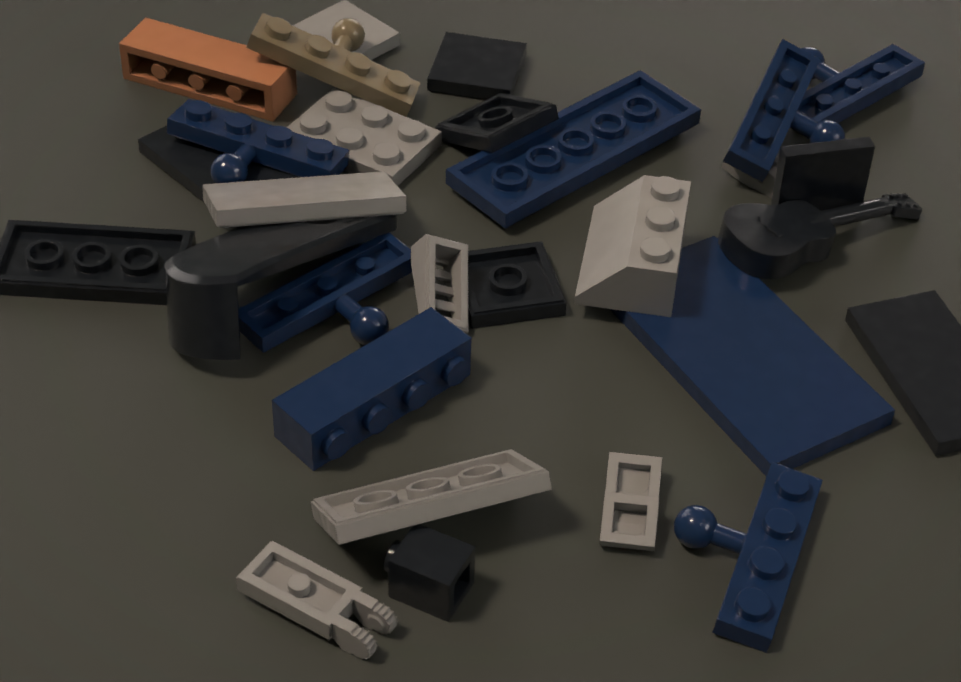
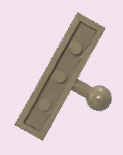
(335, 62)

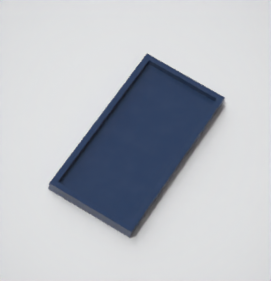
(756, 364)

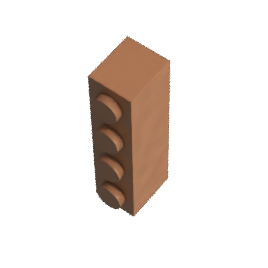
(207, 69)

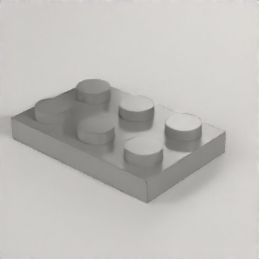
(373, 134)

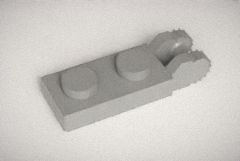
(316, 599)

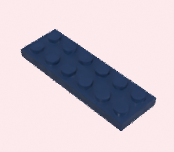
(574, 149)

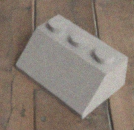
(635, 247)

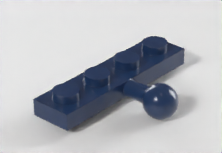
(859, 85)
(775, 111)
(254, 141)
(329, 291)
(765, 553)

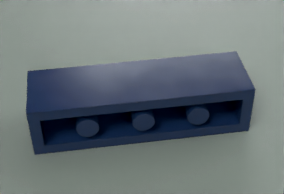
(371, 388)

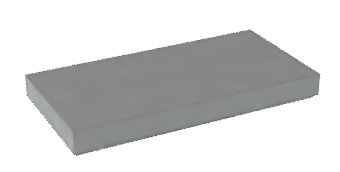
(303, 199)
(428, 495)

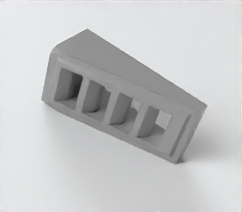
(454, 259)

